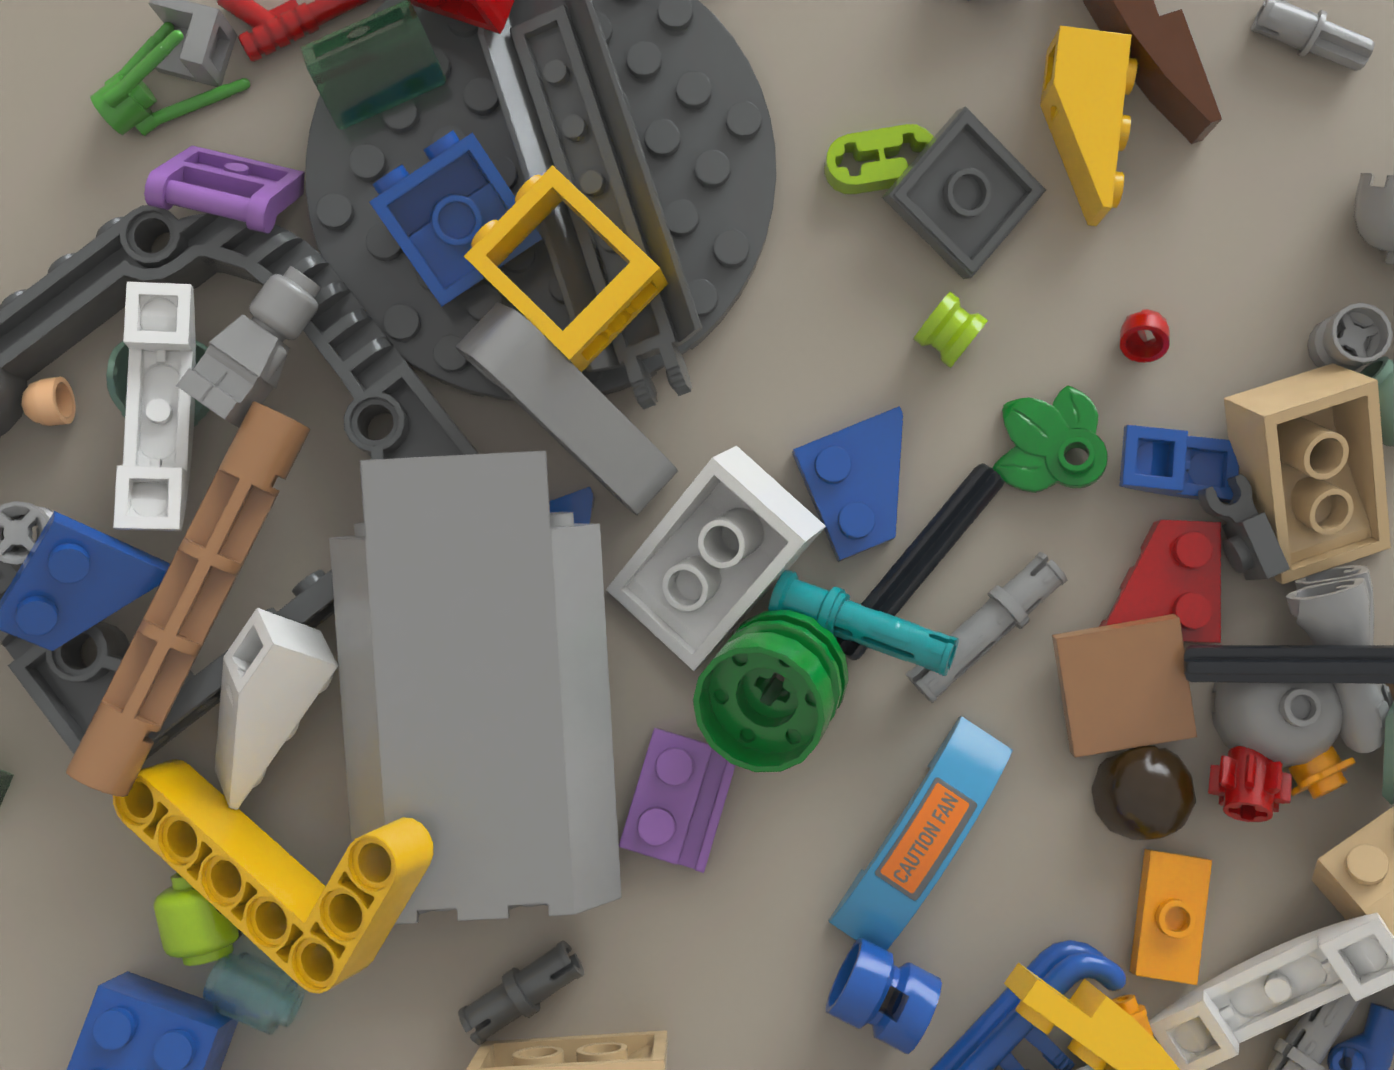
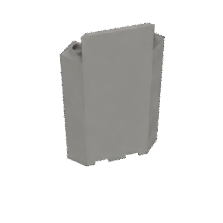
(479, 683)

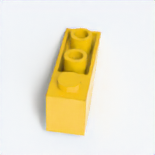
(1083, 105)

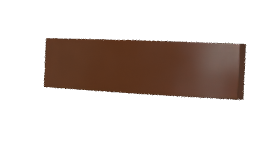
(1166, 62)

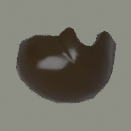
(1144, 793)

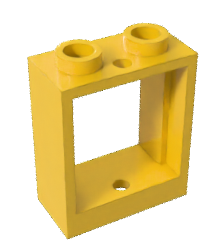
(610, 309)

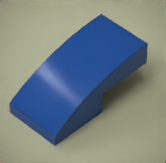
(1176, 463)

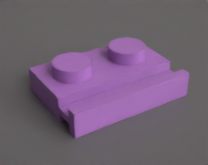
(677, 801)

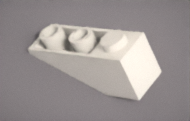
(265, 691)

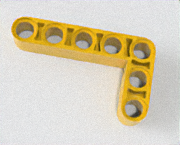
(297, 921)

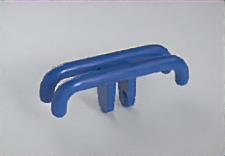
(1002, 1028)

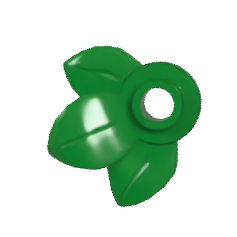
(1043, 438)

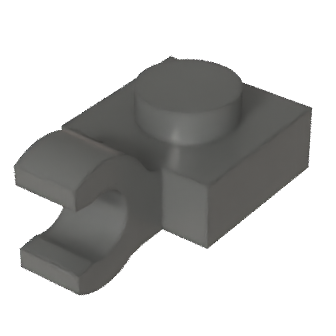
(1250, 538)

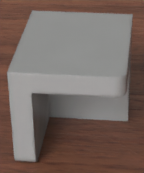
(206, 41)

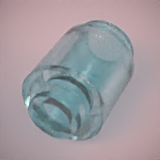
(253, 992)

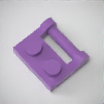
(225, 186)

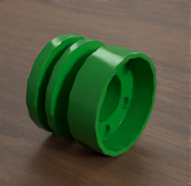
(752, 713)

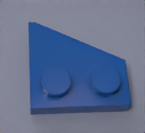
(855, 482)
(74, 583)

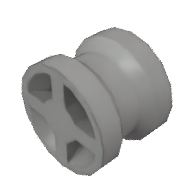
(16, 529)

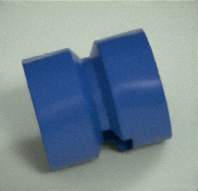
(862, 988)

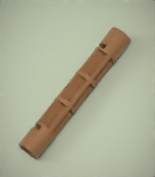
(187, 601)

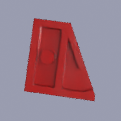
(1176, 576)

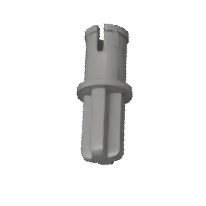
(1312, 34)

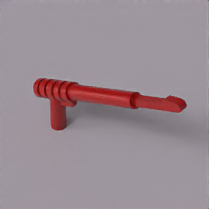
(283, 22)

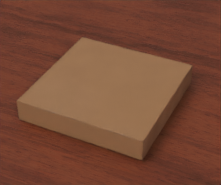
(1124, 685)

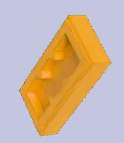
(1170, 916)

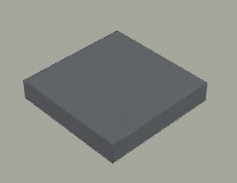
(964, 193)

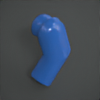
(1368, 1049)

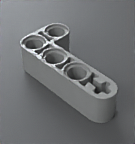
(567, 406)

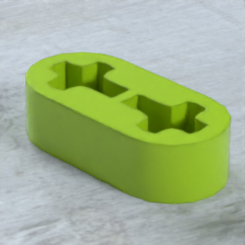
(872, 145)

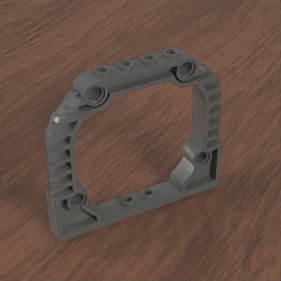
(90, 289)

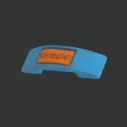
(924, 836)

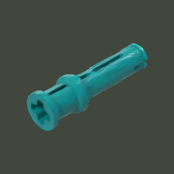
(865, 625)

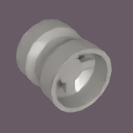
(1361, 330)

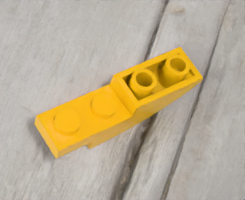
(1100, 1029)

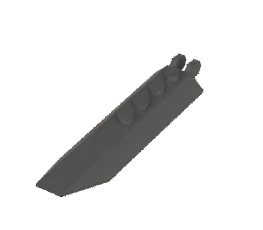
(573, 114)

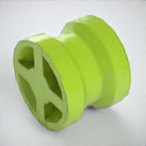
(950, 329)

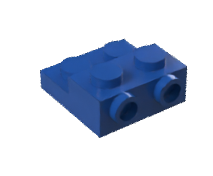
(442, 209)

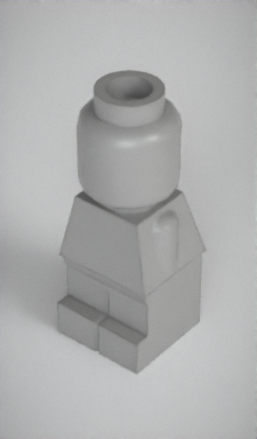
(250, 353)

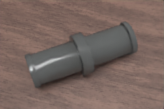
(520, 992)

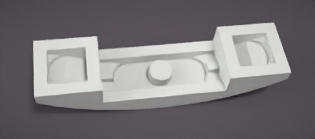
(158, 414)
(1276, 988)

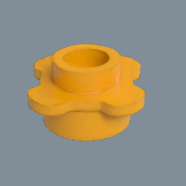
(1321, 774)

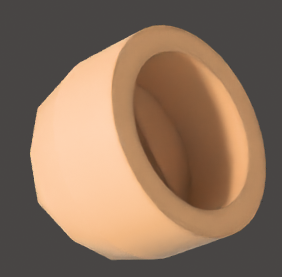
(49, 402)

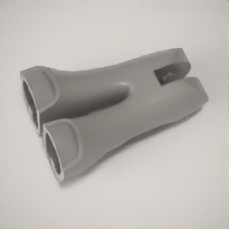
(1339, 610)

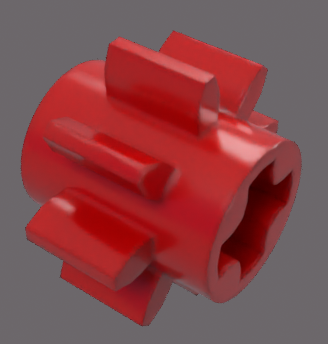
(1249, 785)

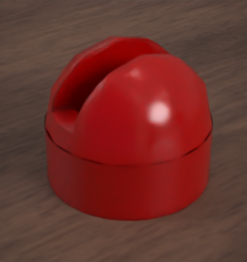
(1134, 340)

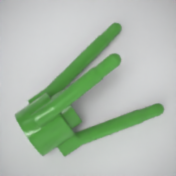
(127, 99)

